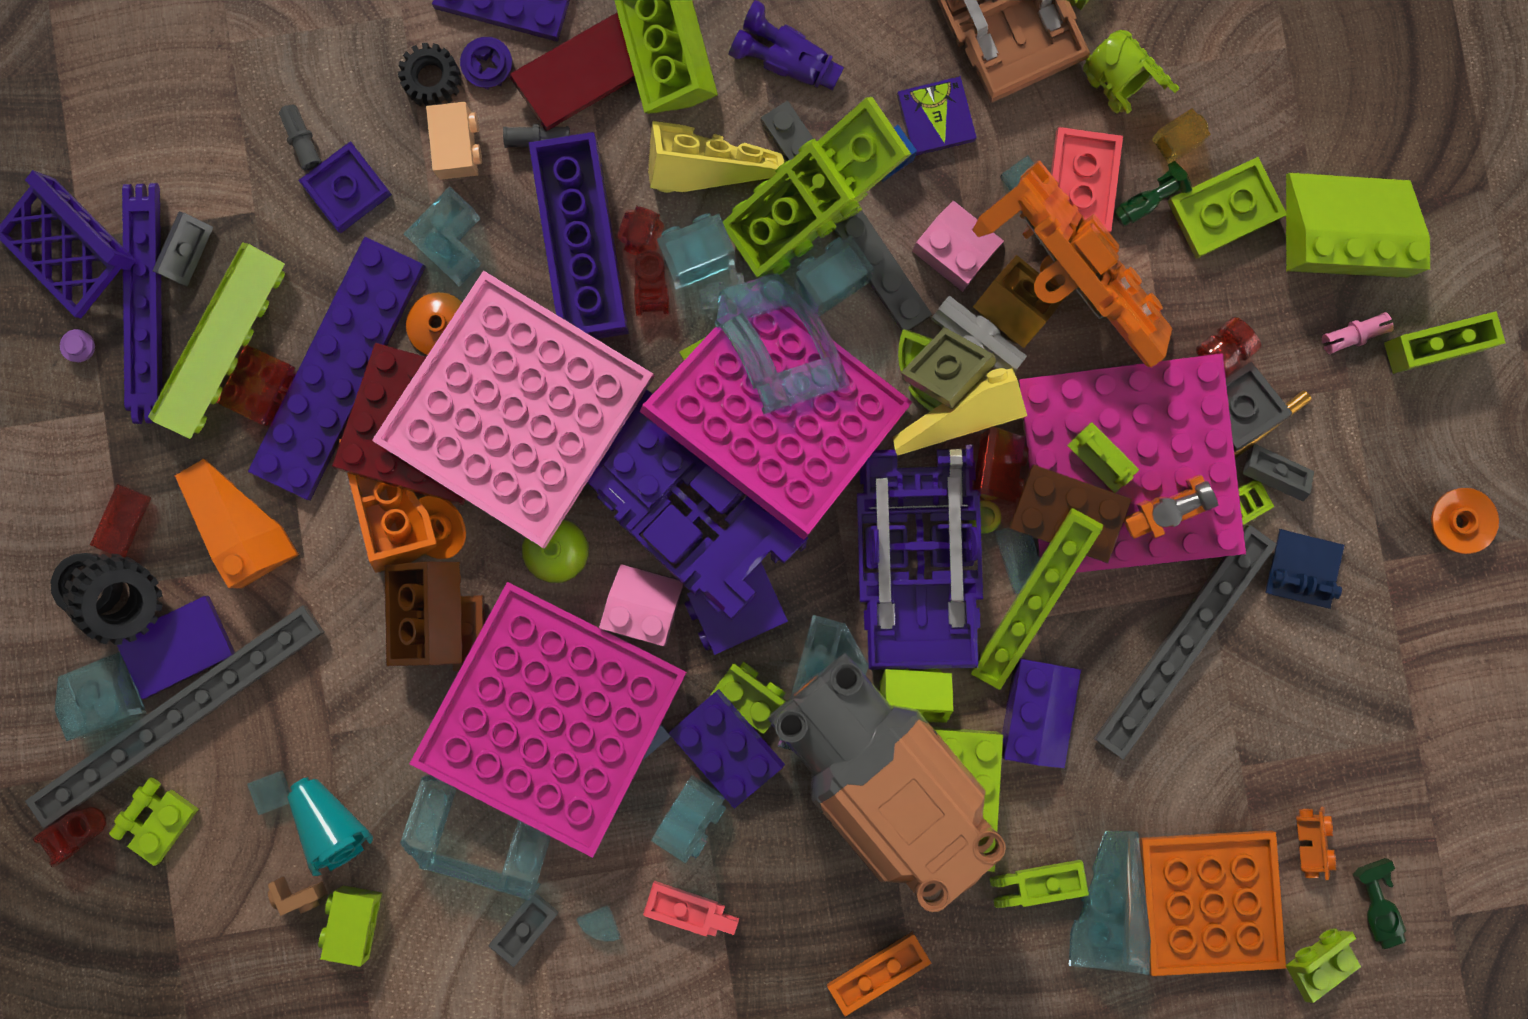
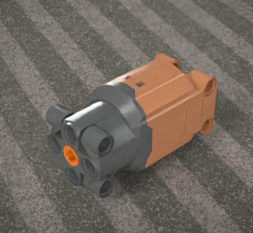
(889, 785)

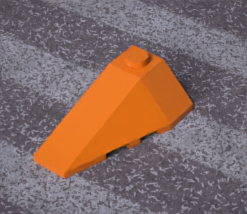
(391, 522)

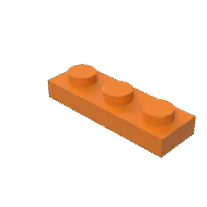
(878, 974)

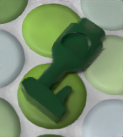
(1147, 201)
(1382, 914)

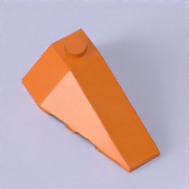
(233, 527)

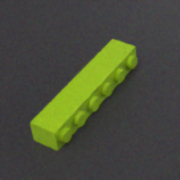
(217, 340)

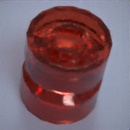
(1234, 340)

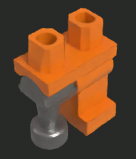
(1172, 510)

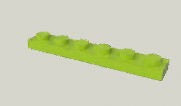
(1037, 598)

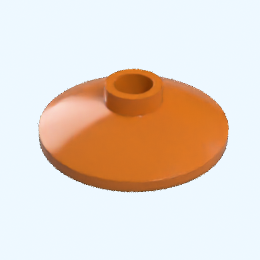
(423, 312)
(1478, 517)
(446, 525)

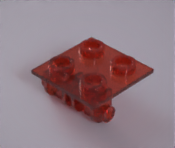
(256, 384)

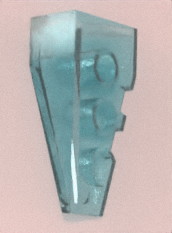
(1114, 916)

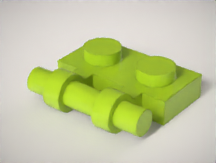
(161, 828)

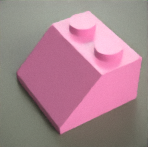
(954, 248)
(641, 605)

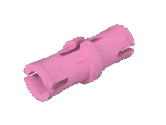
(1357, 333)

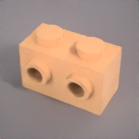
(453, 141)

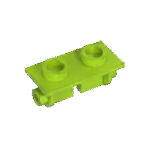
(1103, 457)

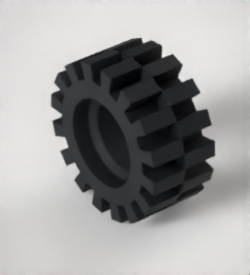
(424, 57)

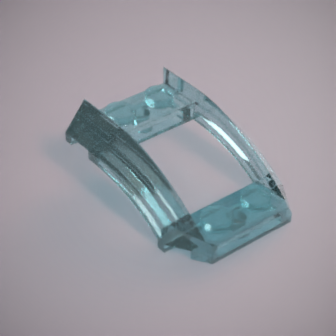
(791, 385)
(425, 831)

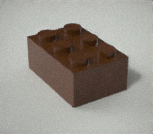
(1051, 496)
(423, 613)

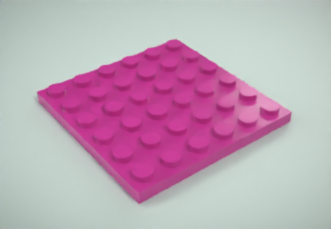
(1169, 425)
(789, 458)
(548, 719)

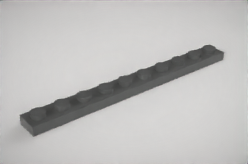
(174, 716)

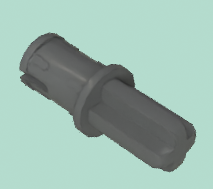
(299, 137)

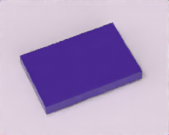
(176, 647)

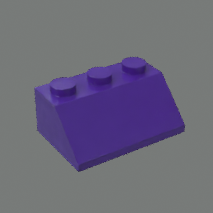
(1039, 713)

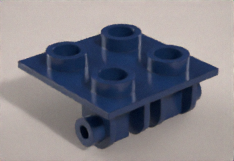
(1305, 569)

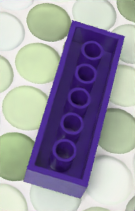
(579, 234)

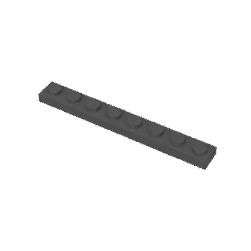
(888, 277)
(1183, 644)

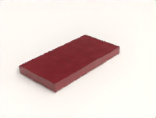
(576, 73)

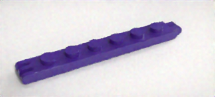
(142, 300)

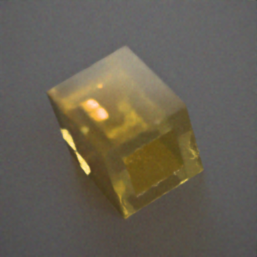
(1181, 135)

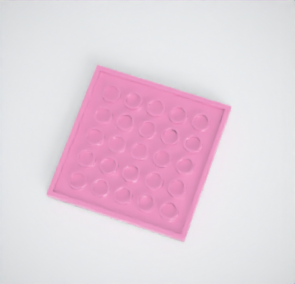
(513, 409)

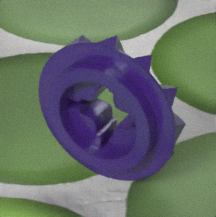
(482, 49)

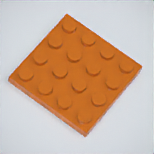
(1213, 903)

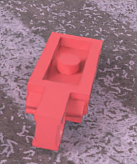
(688, 911)

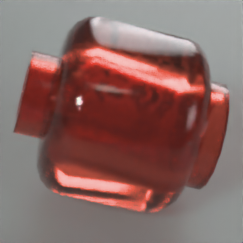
(640, 230)

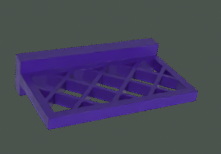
(84, 227)

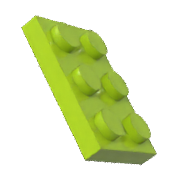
(1227, 207)

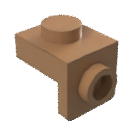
(285, 901)

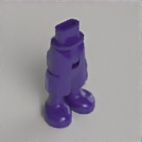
(789, 55)

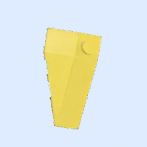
(693, 162)
(988, 404)

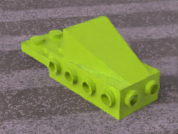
(815, 190)

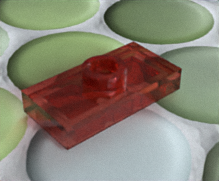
(120, 520)

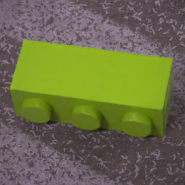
(1444, 342)

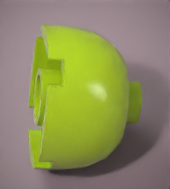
(562, 557)

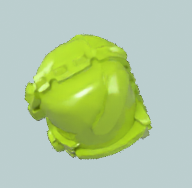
(1124, 68)

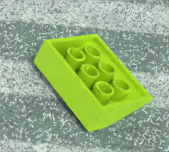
(1354, 226)

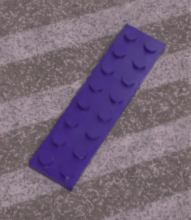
(331, 373)

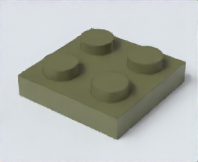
(948, 367)

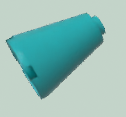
(325, 826)

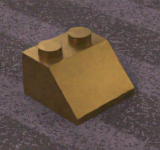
(1014, 304)

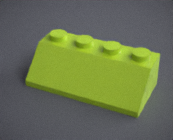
(666, 53)

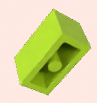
(924, 690)
(349, 925)

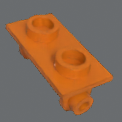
(1315, 857)

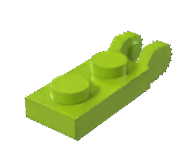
(1043, 884)

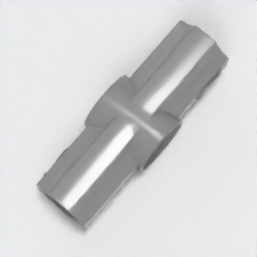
(978, 331)

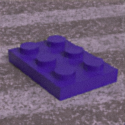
(726, 748)

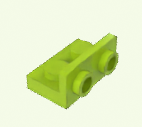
(750, 695)
(1323, 964)

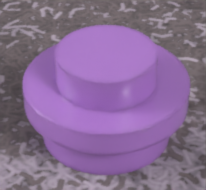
(77, 345)

